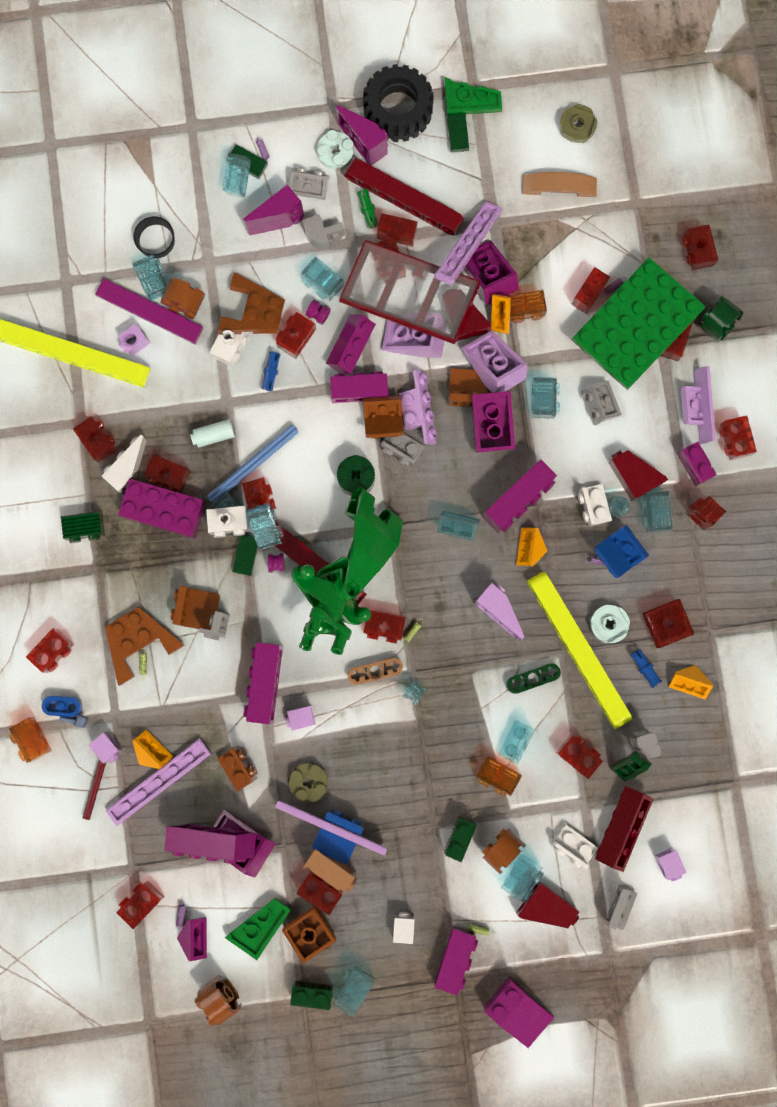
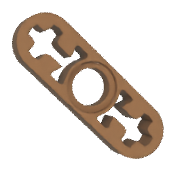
(360, 670)

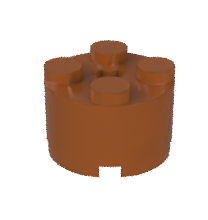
(182, 298)
(503, 851)
(218, 1000)

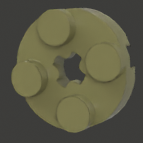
(582, 133)
(314, 773)

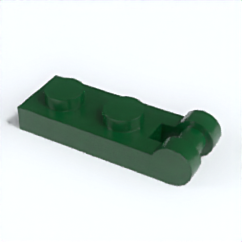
(631, 766)

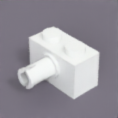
(228, 347)
(227, 520)

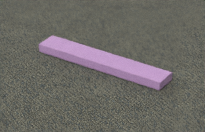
(468, 243)
(158, 782)
(331, 827)

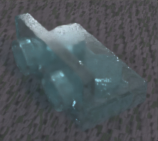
(516, 742)

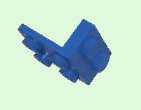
(621, 551)
(334, 845)

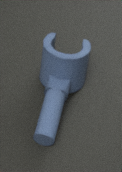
(79, 722)

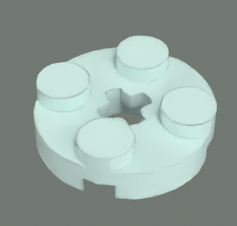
(336, 160)
(620, 627)

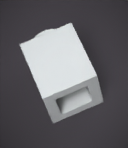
(403, 928)

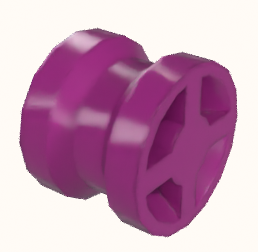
(276, 563)

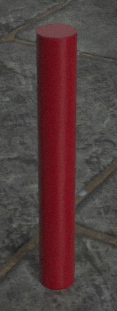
(94, 790)

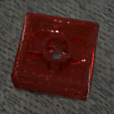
(680, 626)

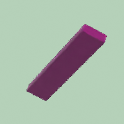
(149, 311)

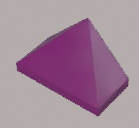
(194, 939)

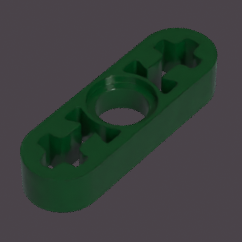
(545, 668)

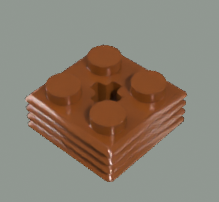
(306, 946)

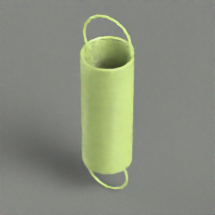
(410, 634)
(143, 663)
(479, 929)

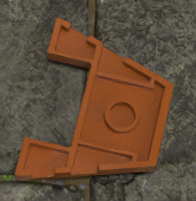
(261, 311)
(132, 634)

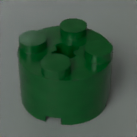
(721, 319)
(351, 465)

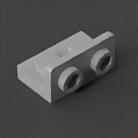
(309, 184)
(601, 402)
(403, 448)
(218, 624)
(620, 908)

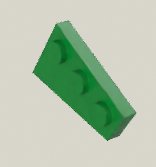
(470, 99)
(258, 930)

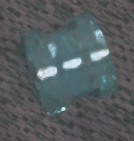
(615, 508)
(414, 692)

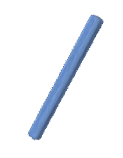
(253, 463)

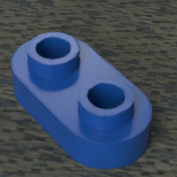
(62, 706)

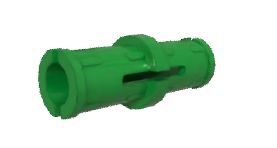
(367, 208)

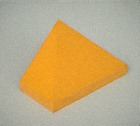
(500, 314)
(530, 547)
(692, 682)
(150, 751)

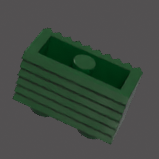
(83, 526)
(460, 839)
(311, 995)

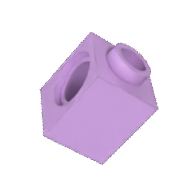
(133, 332)
(300, 718)
(105, 748)
(670, 864)

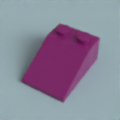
(365, 135)
(276, 213)
(492, 271)
(493, 422)
(263, 844)
(517, 1012)

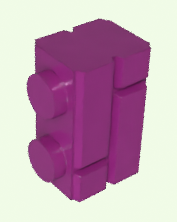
(696, 463)

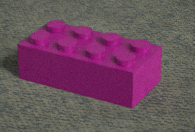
(519, 496)
(162, 509)
(264, 683)
(210, 843)

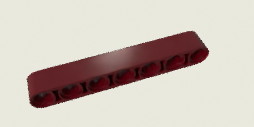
(403, 196)
(305, 556)

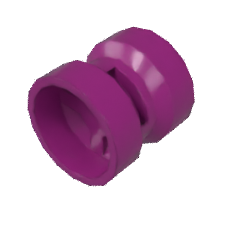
(318, 312)

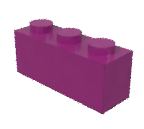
(350, 343)
(358, 386)
(456, 960)

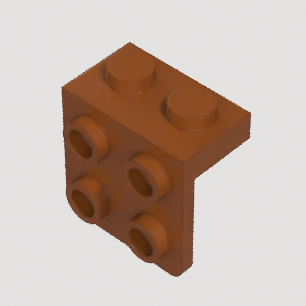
(383, 417)
(194, 608)

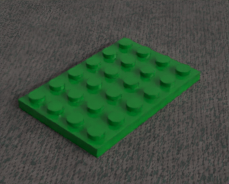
(638, 323)

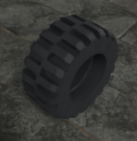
(399, 81)

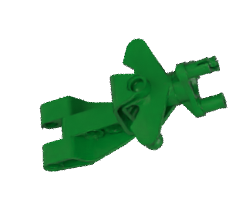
(345, 578)

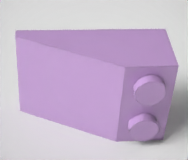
(411, 342)
(495, 362)
(498, 607)

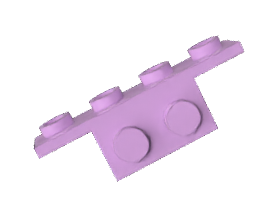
(698, 405)
(417, 408)

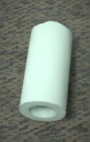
(212, 433)

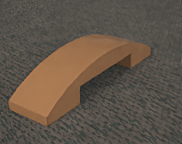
(559, 183)

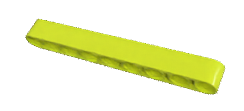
(73, 353)
(579, 650)

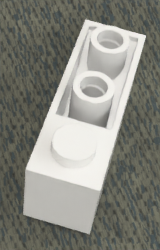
(126, 465)

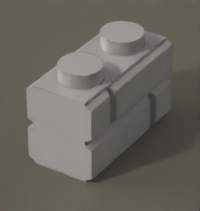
(645, 743)

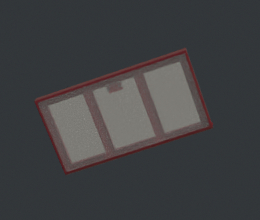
(408, 293)

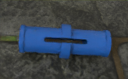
(270, 371)
(646, 668)

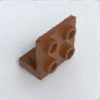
(463, 385)
(237, 767)

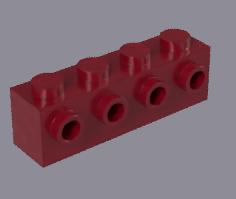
(624, 829)

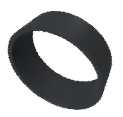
(149, 221)

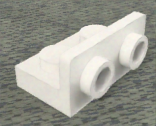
(595, 505)
(575, 846)

